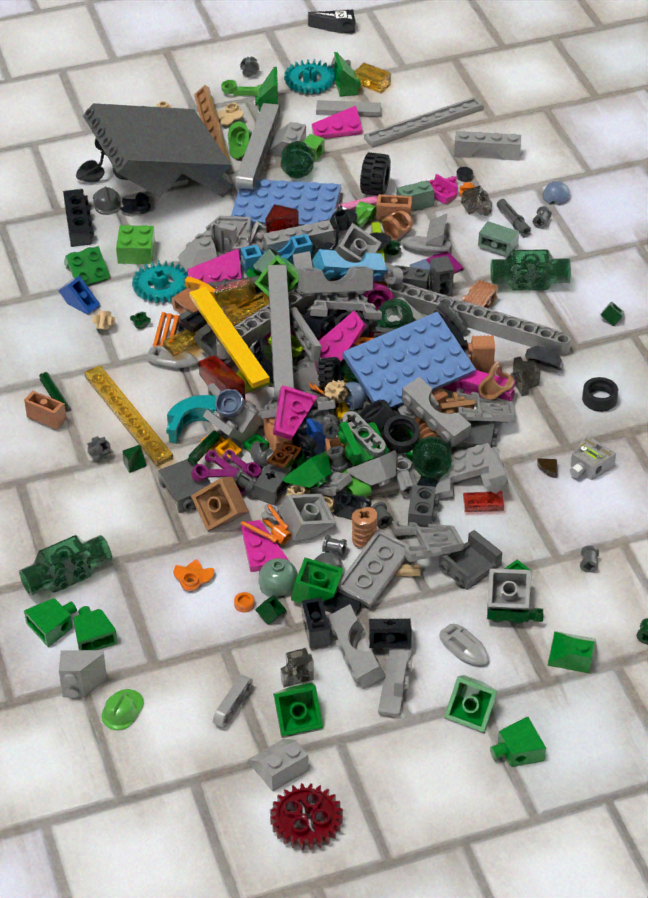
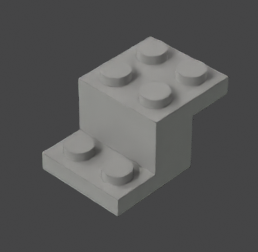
(241, 426)

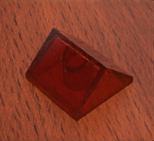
(281, 218)

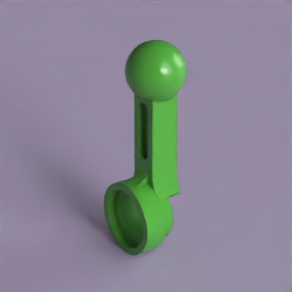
(230, 87)

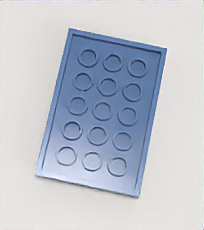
(312, 200)
(409, 352)

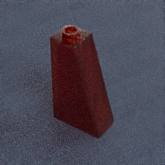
(215, 371)

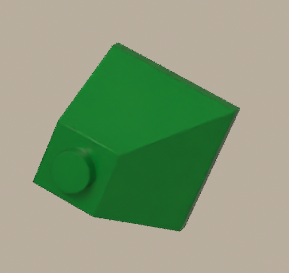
(346, 77)
(269, 90)
(311, 472)
(316, 581)
(571, 652)
(471, 703)
(298, 709)

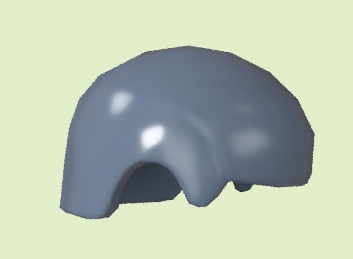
(556, 192)
(356, 395)
(229, 403)

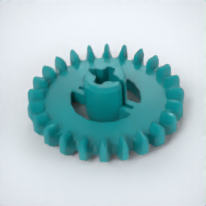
(309, 72)
(159, 278)

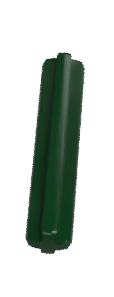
(52, 389)
(203, 447)

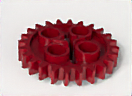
(288, 823)

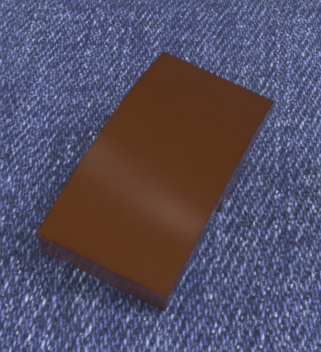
(285, 456)

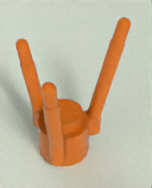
(279, 532)

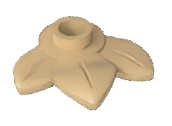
(231, 113)

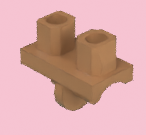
(452, 404)

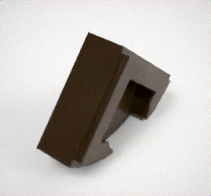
(548, 466)

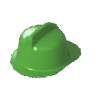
(238, 139)
(122, 709)

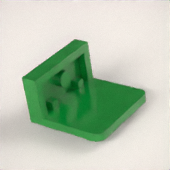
(88, 265)
(352, 448)

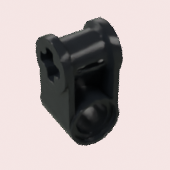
(346, 504)

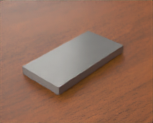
(373, 568)

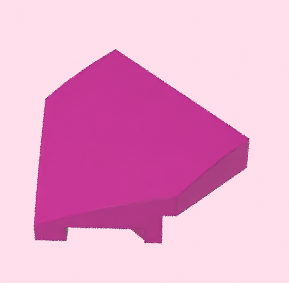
(444, 188)

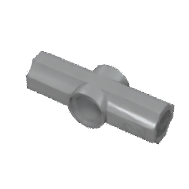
(404, 474)

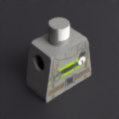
(591, 459)

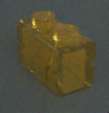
(373, 77)
(235, 292)

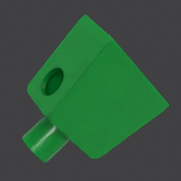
(50, 620)
(93, 630)
(519, 744)

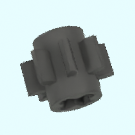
(249, 66)
(98, 448)

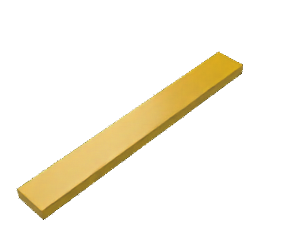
(229, 337)

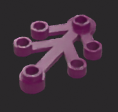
(227, 470)

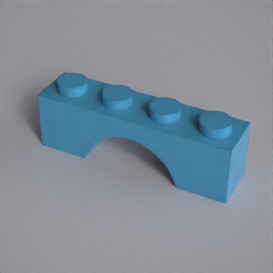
(295, 245)
(336, 267)

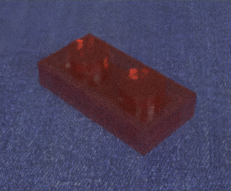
(483, 501)

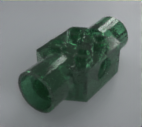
(530, 270)
(65, 564)

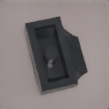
(544, 356)

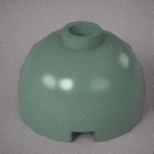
(277, 577)

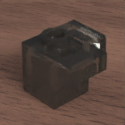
(476, 201)
(525, 374)
(298, 668)

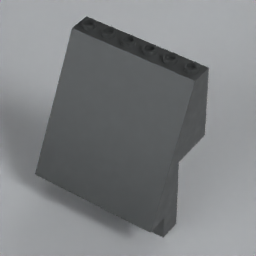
(159, 145)

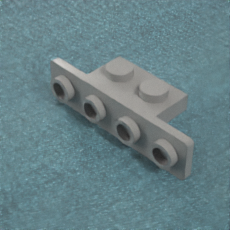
(395, 681)

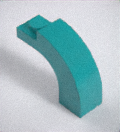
(186, 412)

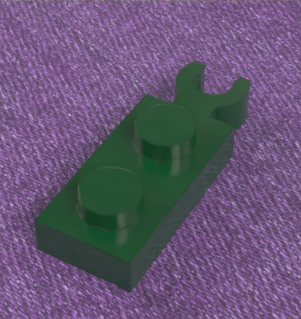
(515, 615)

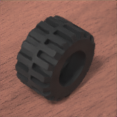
(375, 174)

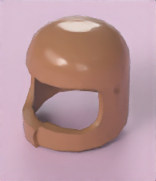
(397, 224)

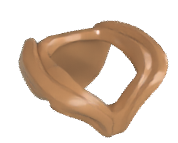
(489, 388)

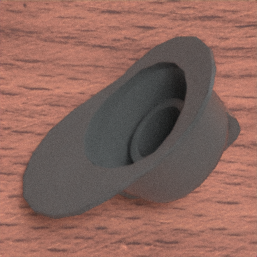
(106, 201)

